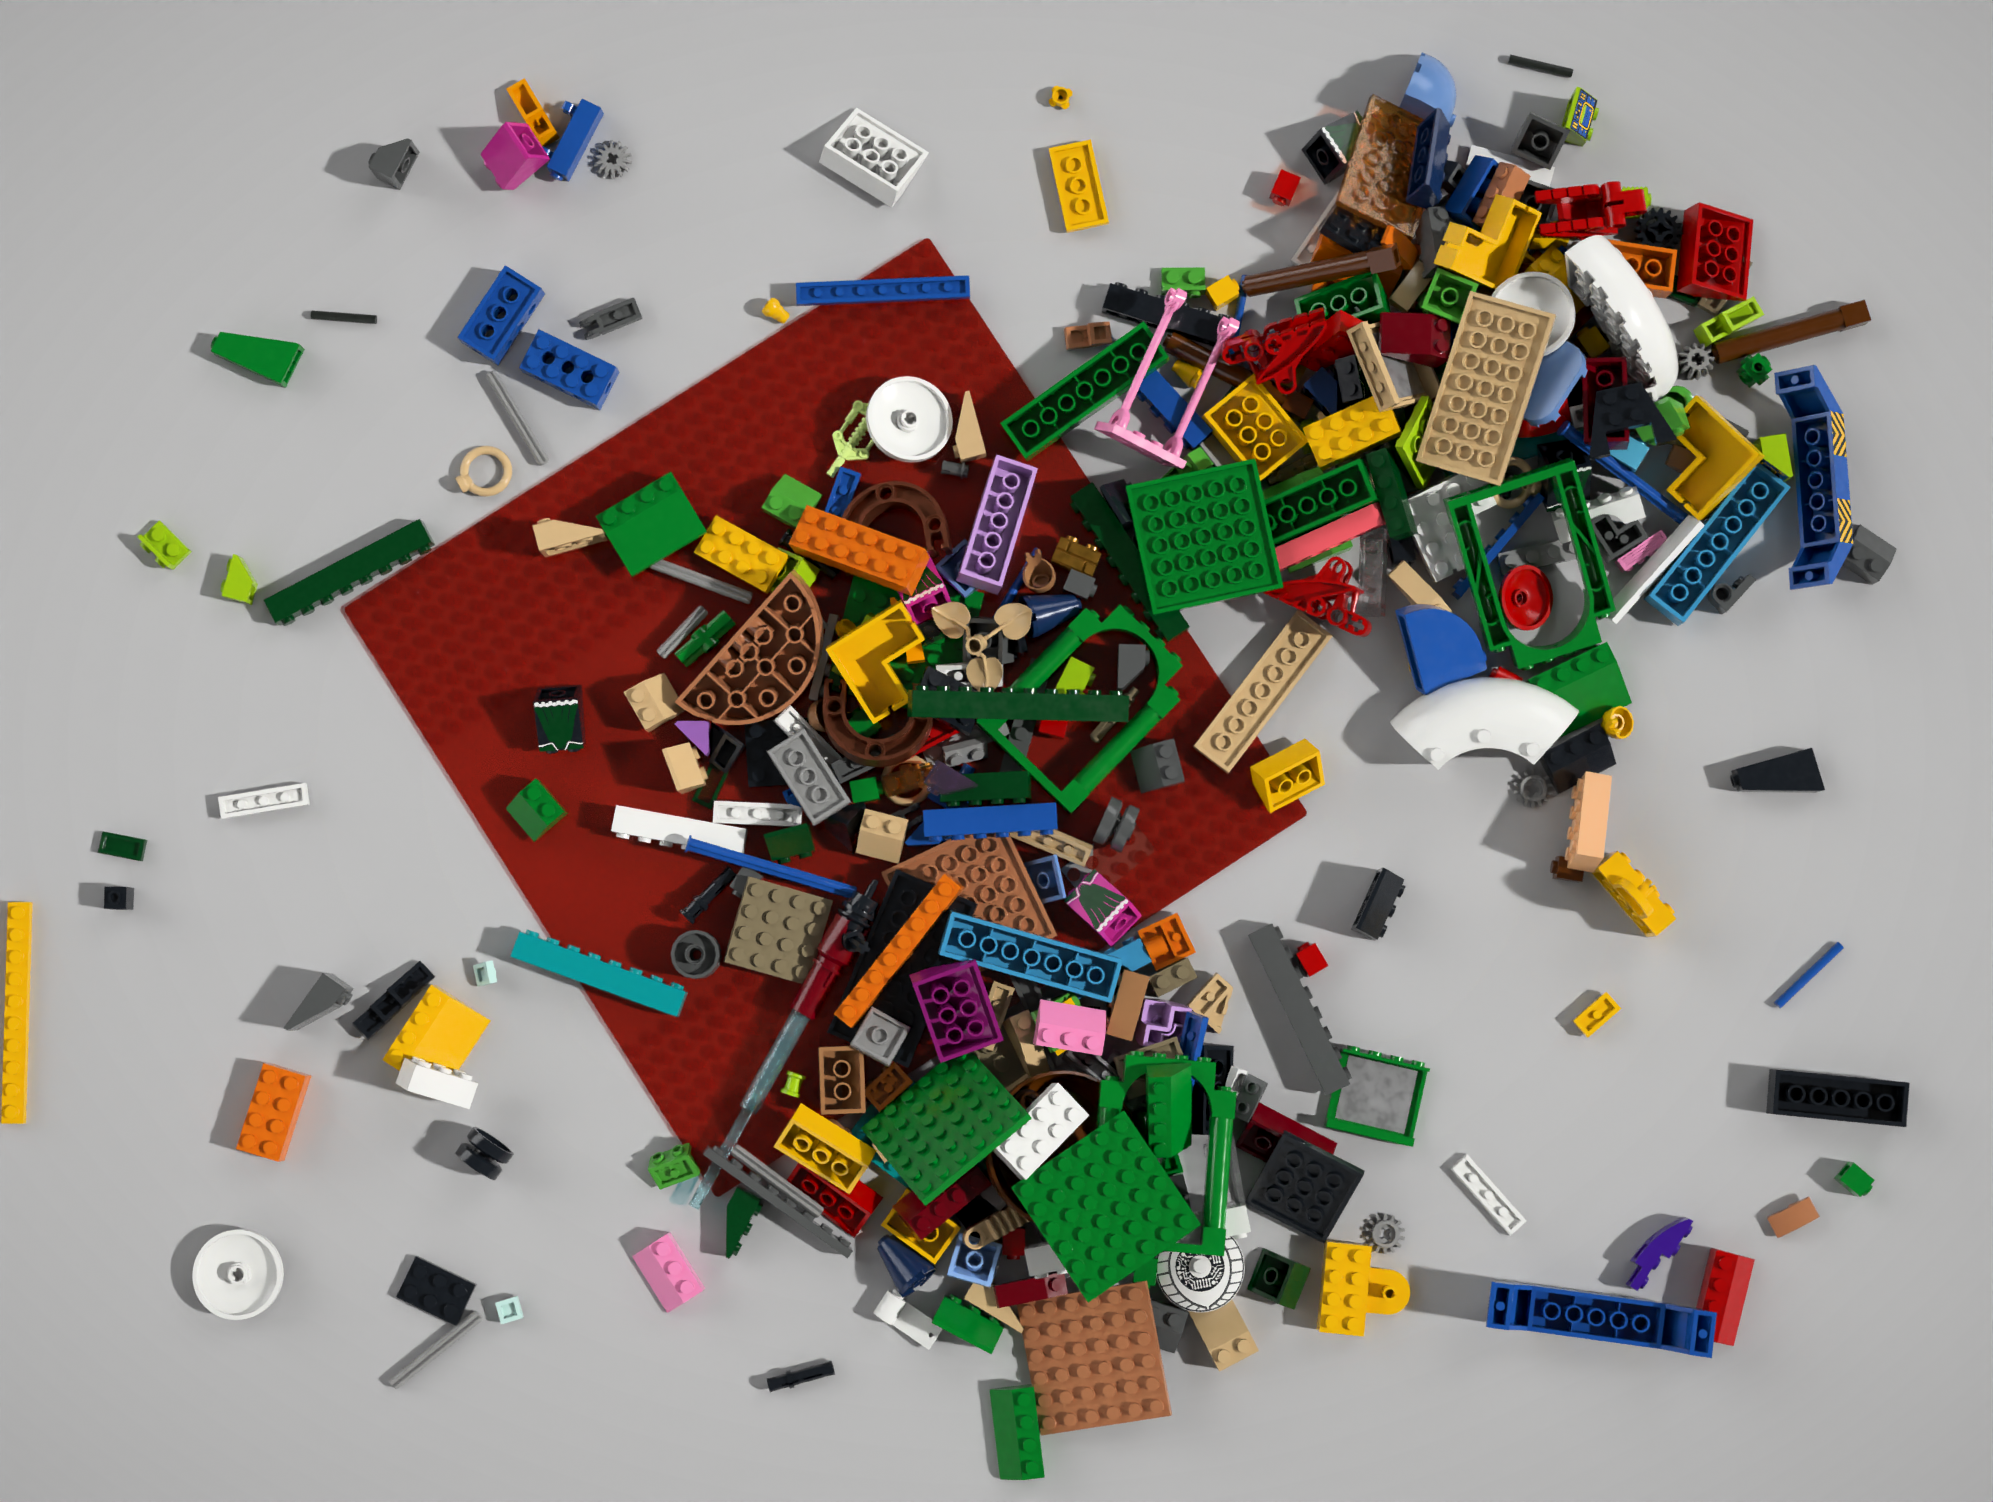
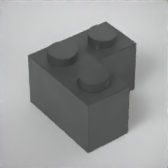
(1614, 541)

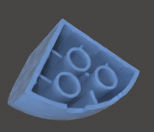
(1430, 89)

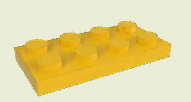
(1078, 186)
(741, 554)

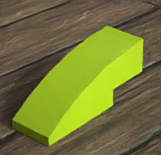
(1728, 322)

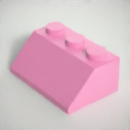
(1070, 1027)
(668, 1272)

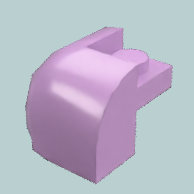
(1160, 1021)

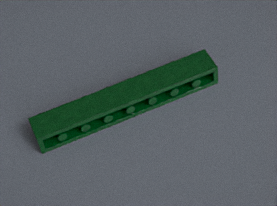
(1124, 556)
(349, 572)

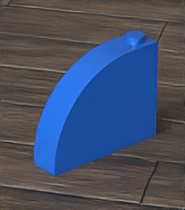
(1439, 646)

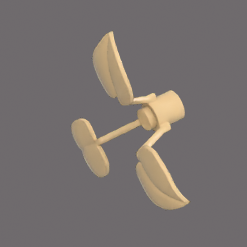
(1012, 619)

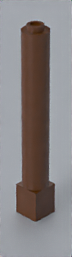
(1374, 260)
(1840, 319)
(1294, 404)

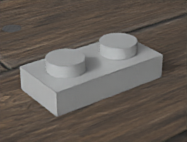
(965, 751)

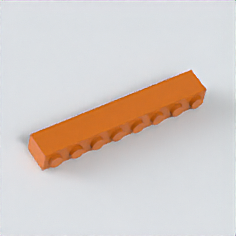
(899, 950)

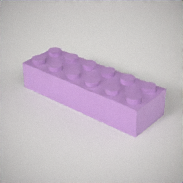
(997, 524)

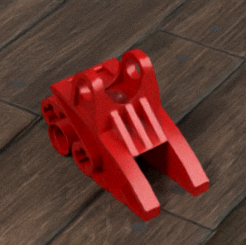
(1590, 209)
(1289, 346)
(1321, 588)

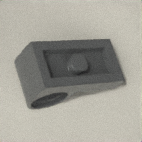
(1731, 595)

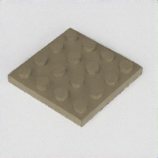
(777, 930)

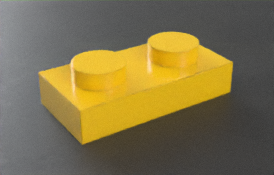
(1596, 1014)

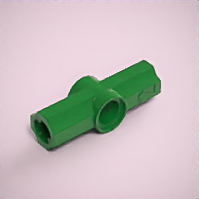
(705, 639)

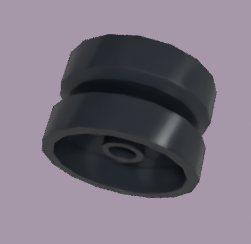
(484, 1153)

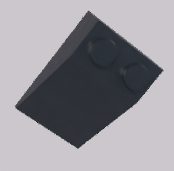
(1117, 499)

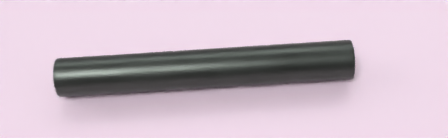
(1542, 66)
(346, 317)

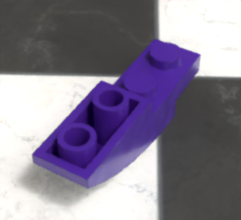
(1664, 1243)

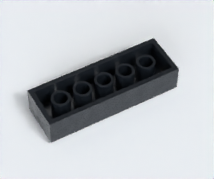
(1837, 1098)

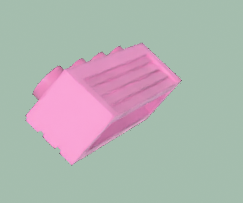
(1638, 554)

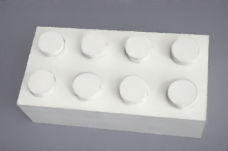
(1052, 1122)

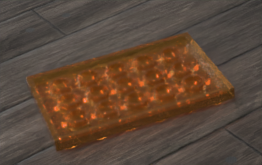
(1381, 167)

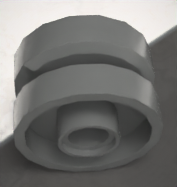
(1116, 824)
(683, 952)

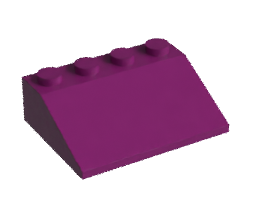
(956, 1008)

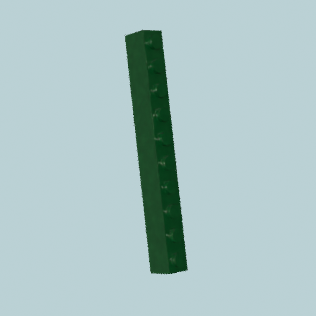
(1018, 705)

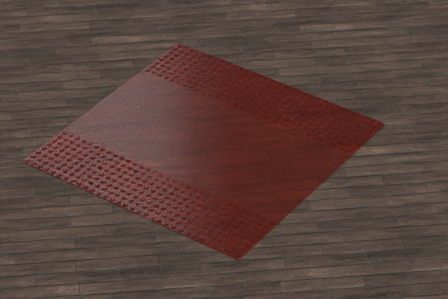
(496, 619)

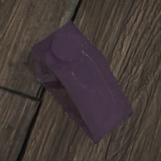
(947, 780)

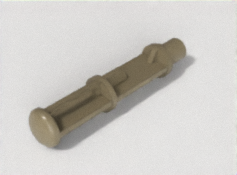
(1292, 469)
(1104, 727)

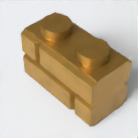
(1076, 556)

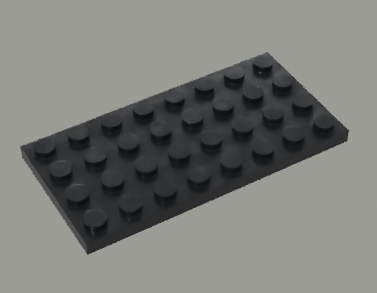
(899, 996)

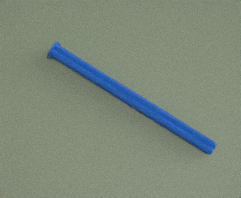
(1625, 475)
(769, 867)

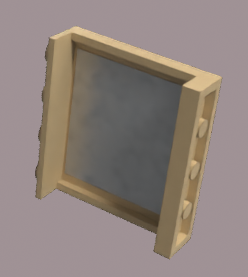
(1391, 380)

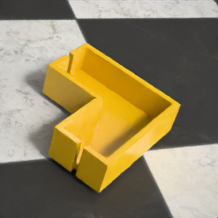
(1494, 252)
(1721, 459)
(865, 658)

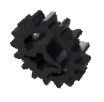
(1648, 231)

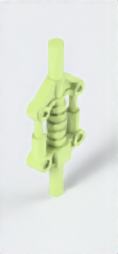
(847, 450)

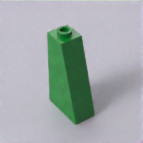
(262, 356)

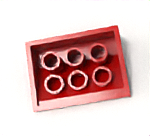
(1714, 253)

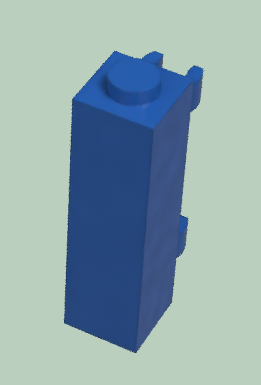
(574, 140)

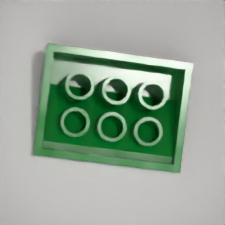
(651, 524)
(1588, 683)

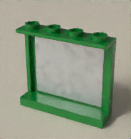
(1380, 1098)

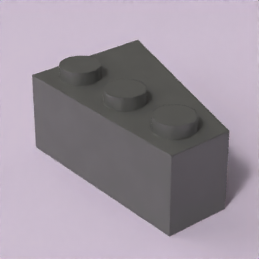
(1430, 237)

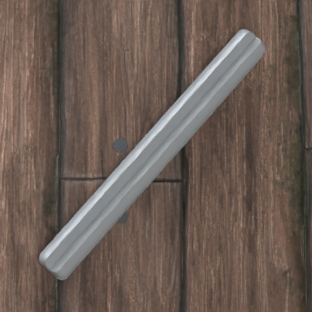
(517, 417)
(703, 581)
(777, 1180)
(435, 1350)

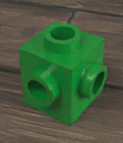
(1749, 375)

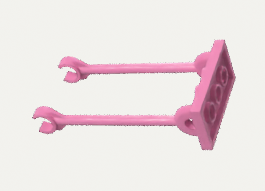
(1116, 428)

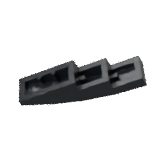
(393, 1000)

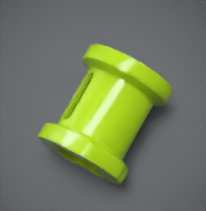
(793, 1084)

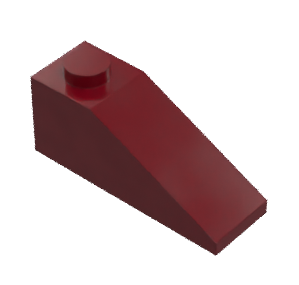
(1030, 1290)

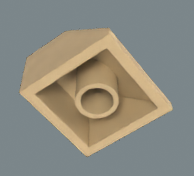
(654, 701)
(685, 767)
(882, 836)

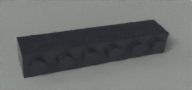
(1140, 307)

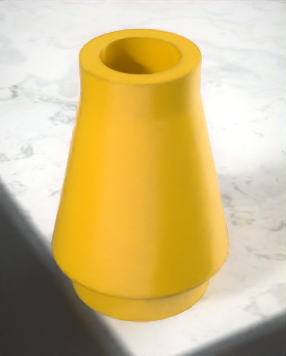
(1187, 373)

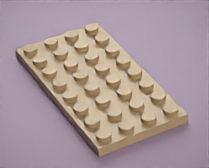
(1485, 388)

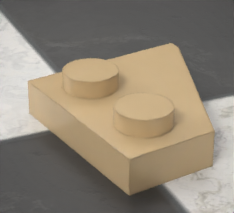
(1212, 1001)

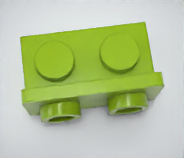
(165, 545)

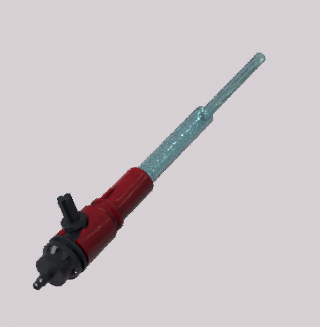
(836, 950)

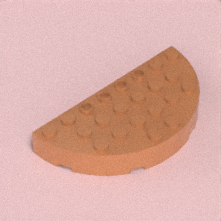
(763, 662)

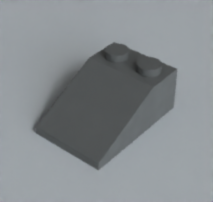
(324, 997)

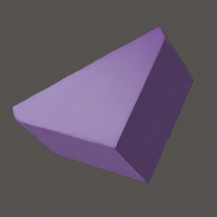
(698, 732)

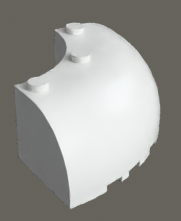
(1624, 312)
(1484, 715)

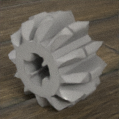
(1692, 367)

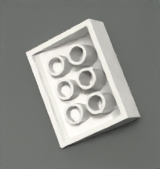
(873, 157)

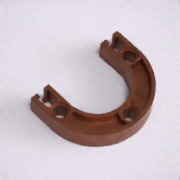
(904, 496)
(857, 747)

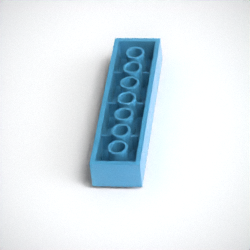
(1716, 544)
(1030, 956)

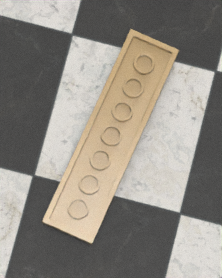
(1262, 691)

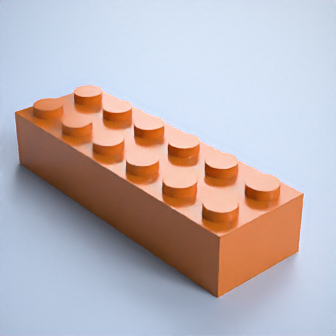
(859, 550)

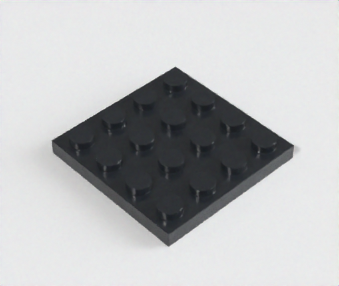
(1304, 1186)

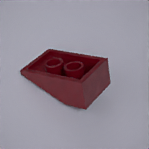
(1415, 338)

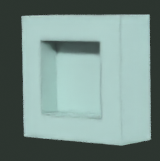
(485, 973)
(509, 1310)

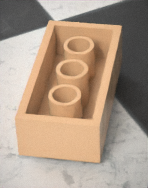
(1588, 822)

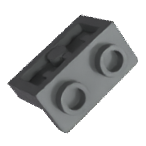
(1249, 1097)

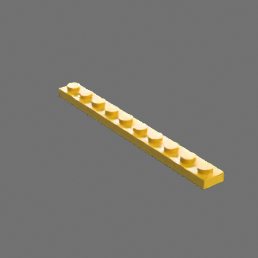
(16, 1013)

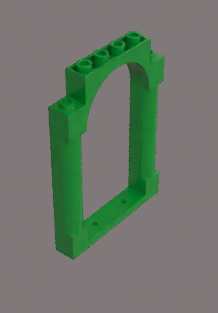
(1597, 593)
(1155, 709)
(1222, 1112)

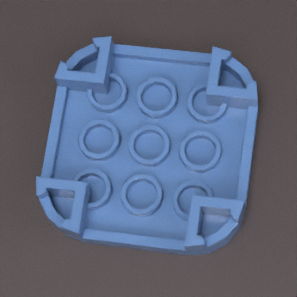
(1554, 383)

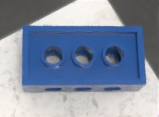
(494, 303)
(571, 383)

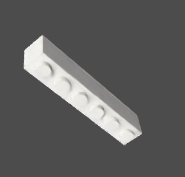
(675, 829)

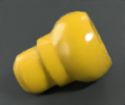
(775, 310)

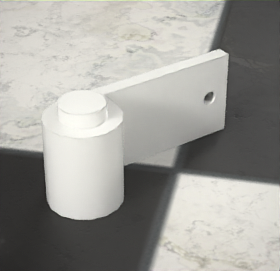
(907, 1318)

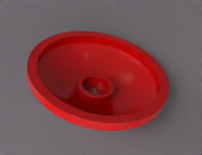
(1525, 597)

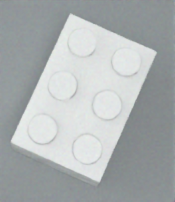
(437, 1082)

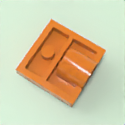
(1166, 941)

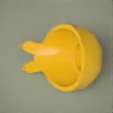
(1617, 722)

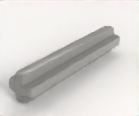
(682, 632)

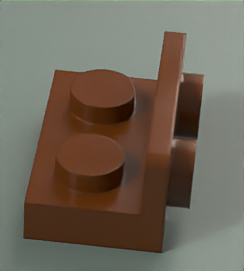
(887, 1086)

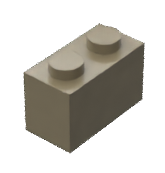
(1172, 977)

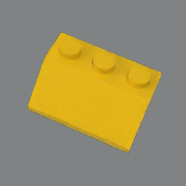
(1288, 775)

